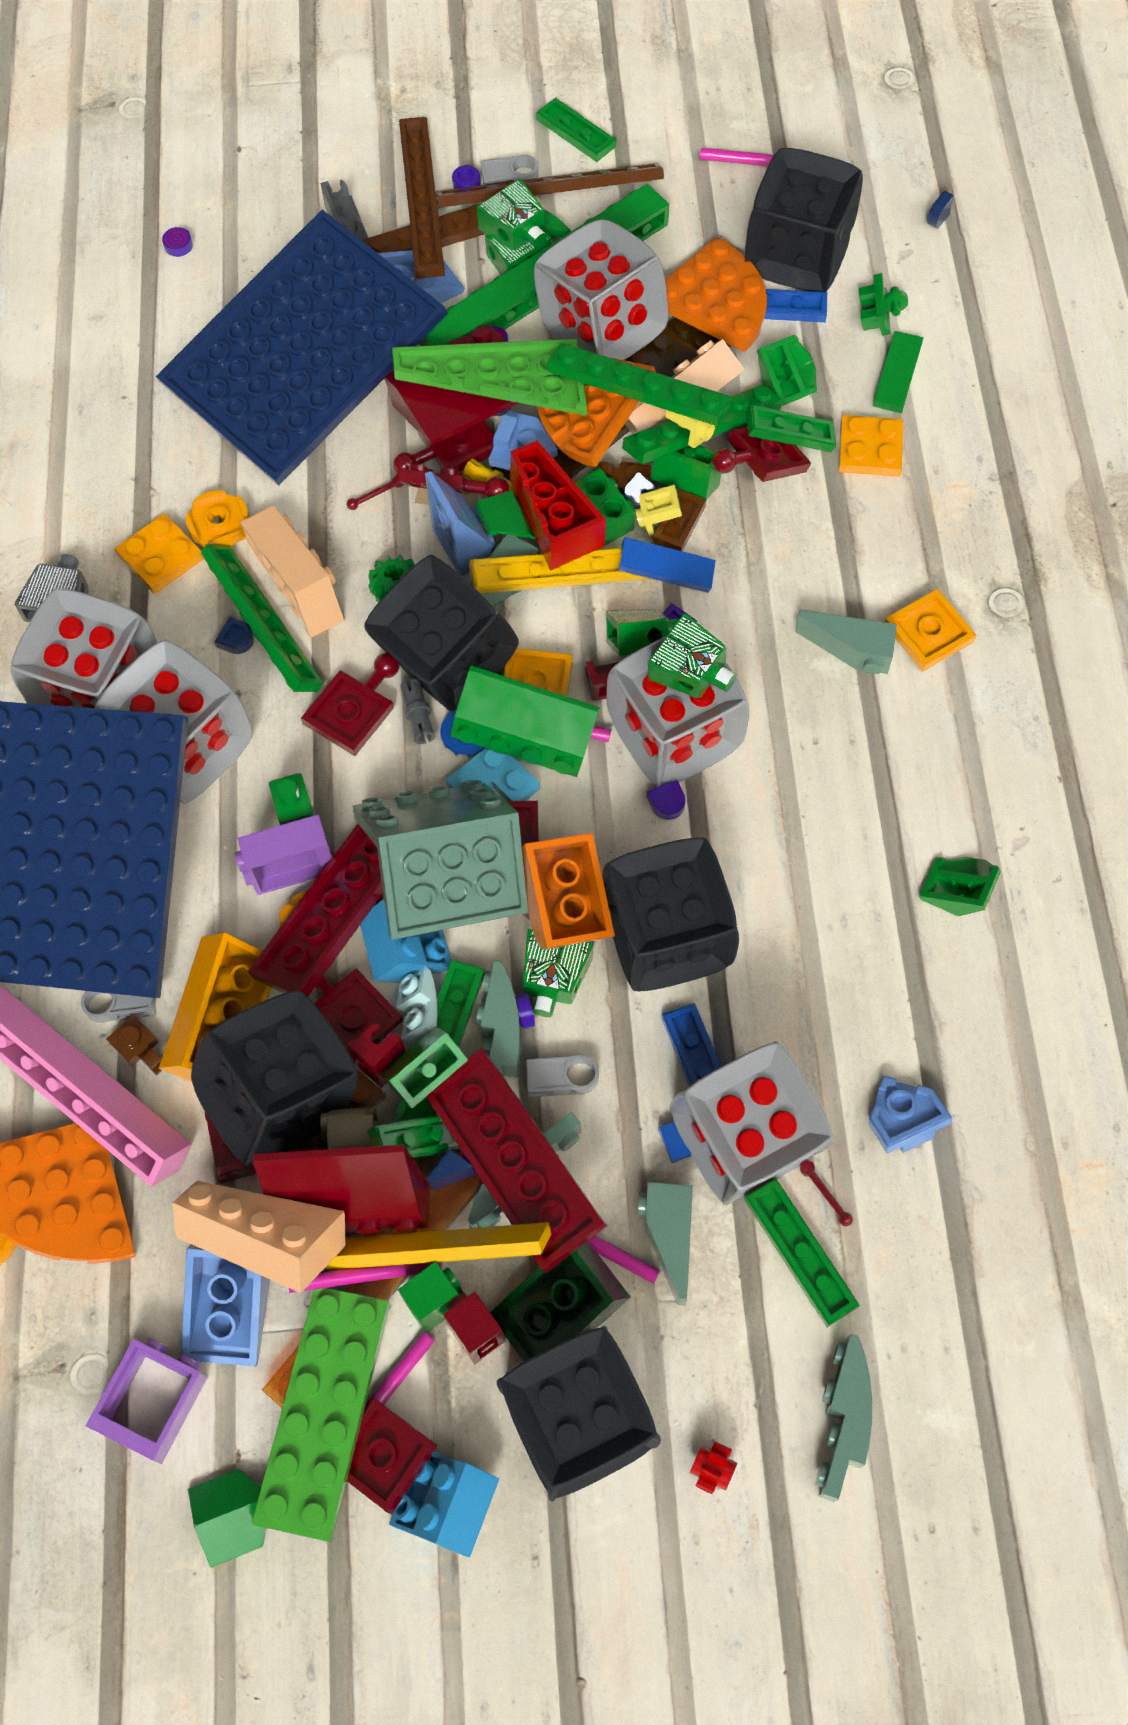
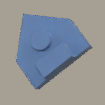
(514, 432)
(906, 1115)

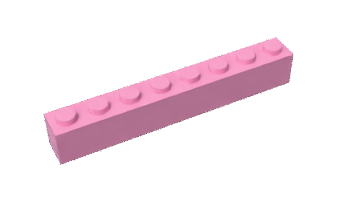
(88, 1094)

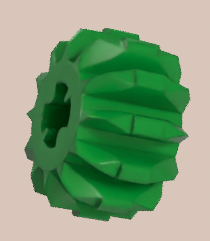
(387, 575)

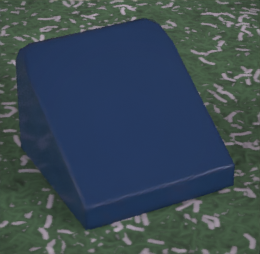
(449, 1171)

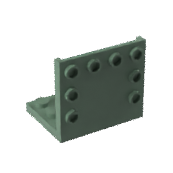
(446, 857)

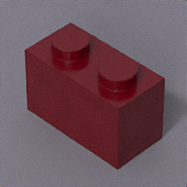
(473, 1326)

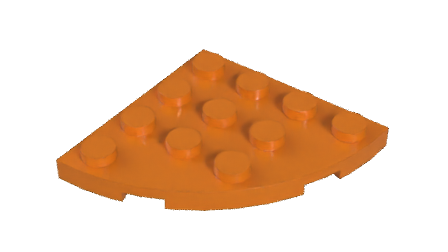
(719, 294)
(590, 435)
(62, 1197)

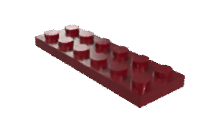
(323, 918)
(514, 1157)

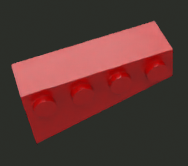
(556, 508)

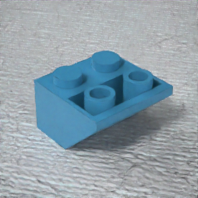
(397, 958)
(446, 1504)

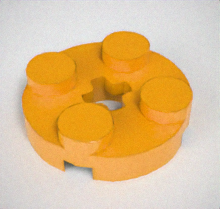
(213, 504)

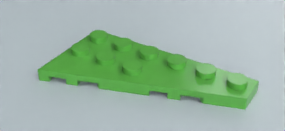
(494, 370)

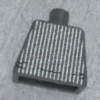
(46, 579)

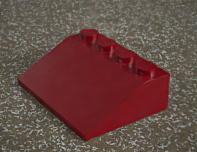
(445, 412)
(372, 1185)

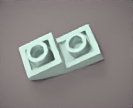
(419, 1003)

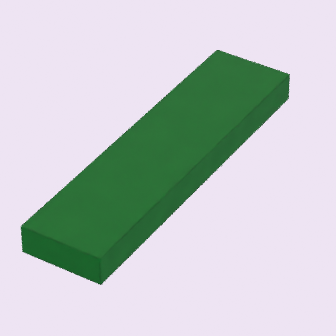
(801, 1252)

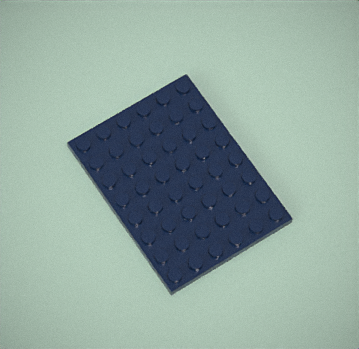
(300, 346)
(87, 845)

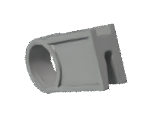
(505, 169)
(121, 1008)
(550, 1076)

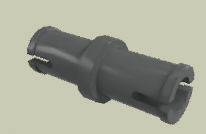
(417, 711)

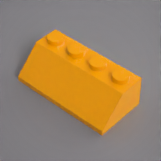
(214, 992)

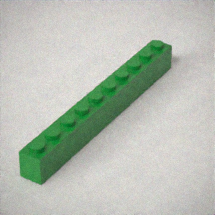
(514, 293)

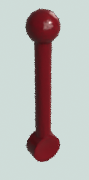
(352, 503)
(807, 1169)

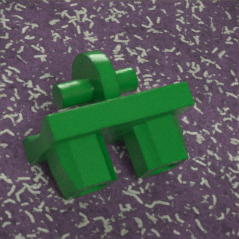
(884, 302)

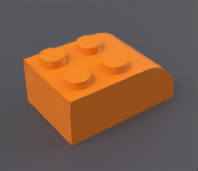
(566, 892)

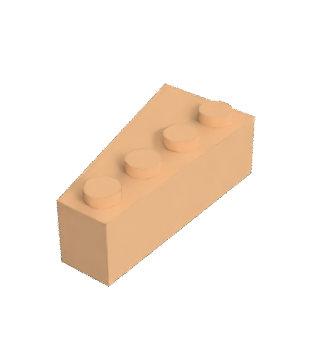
(710, 369)
(294, 569)
(260, 1231)

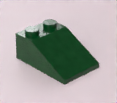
(560, 1303)

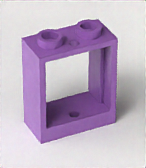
(283, 855)
(102, 1416)

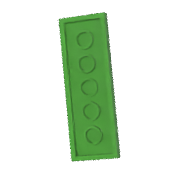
(321, 1414)

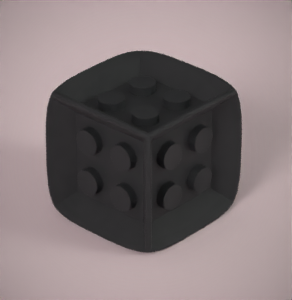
(803, 219)
(440, 629)
(670, 914)
(272, 1075)
(579, 1412)

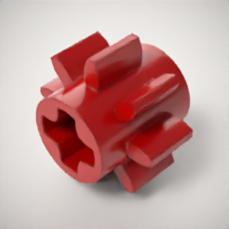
(713, 1467)

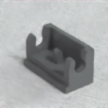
(343, 209)

